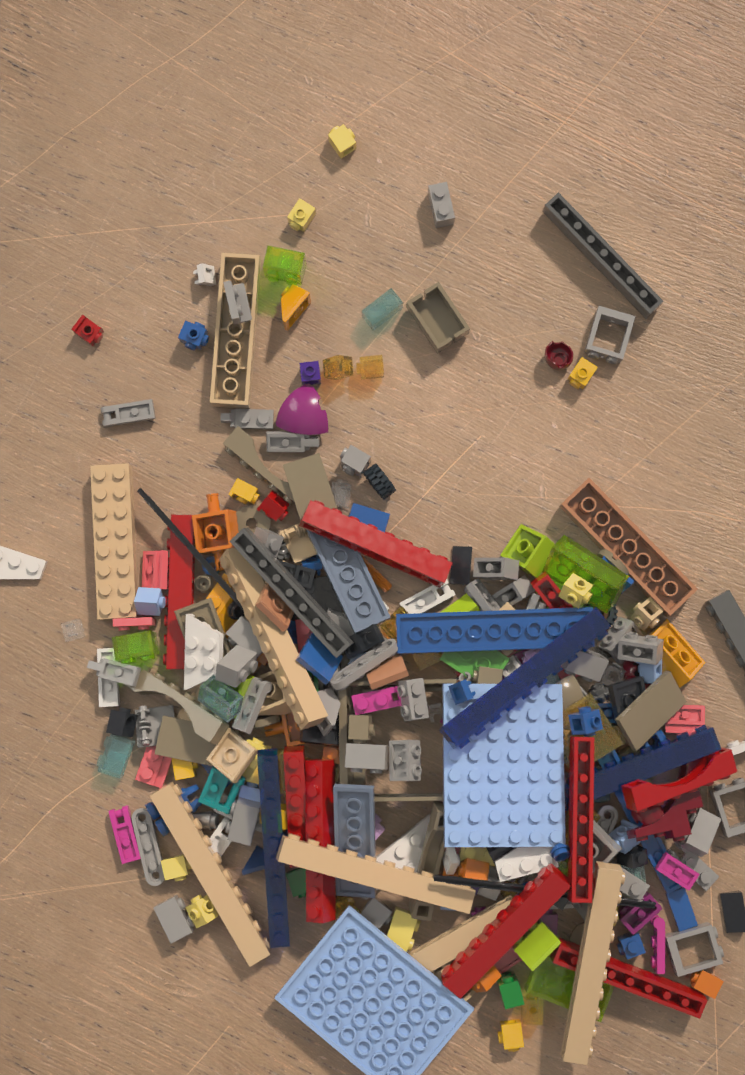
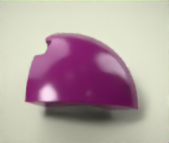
(302, 412)

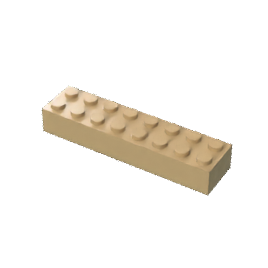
(235, 342)
(114, 541)

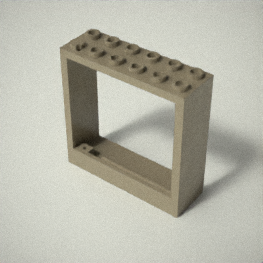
(346, 709)

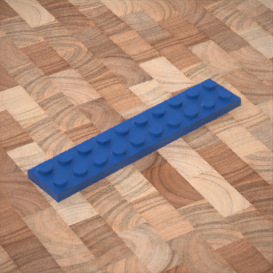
(484, 629)

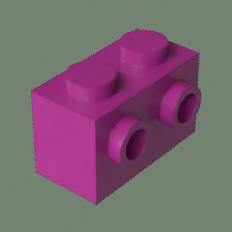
(635, 917)

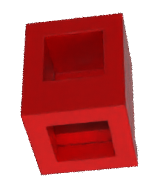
(82, 325)
(274, 506)

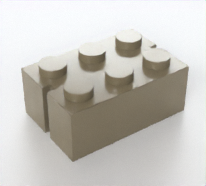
(437, 317)

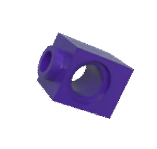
(310, 373)

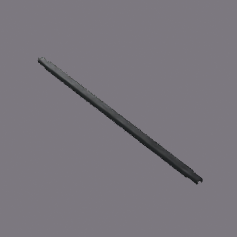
(190, 547)
(519, 888)

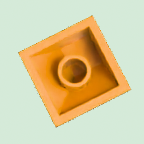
(293, 304)

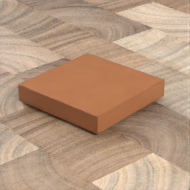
(274, 607)
(387, 672)

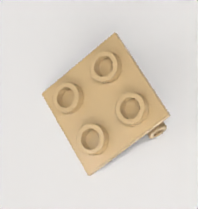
(298, 543)

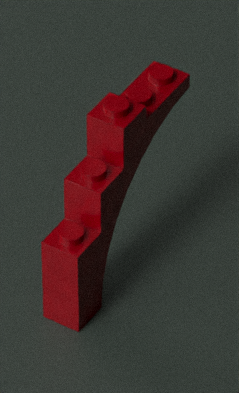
(675, 820)

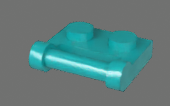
(214, 790)

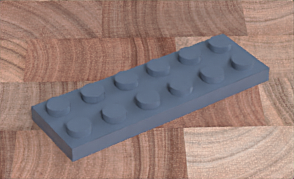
(351, 583)
(354, 830)

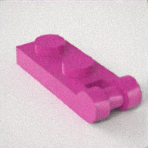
(375, 700)
(124, 835)
(658, 943)

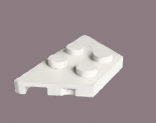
(202, 651)
(408, 847)

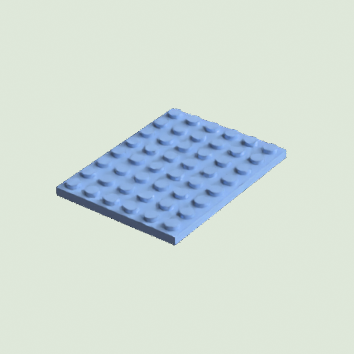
(510, 777)
(373, 1000)

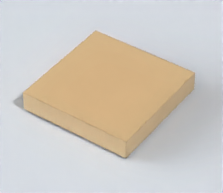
(232, 755)

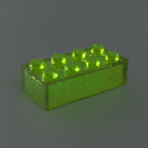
(570, 557)
(556, 984)

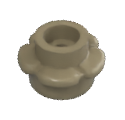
(200, 579)

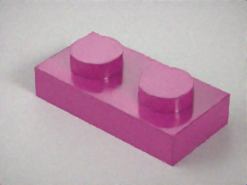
(677, 871)

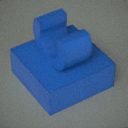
(313, 563)
(461, 691)

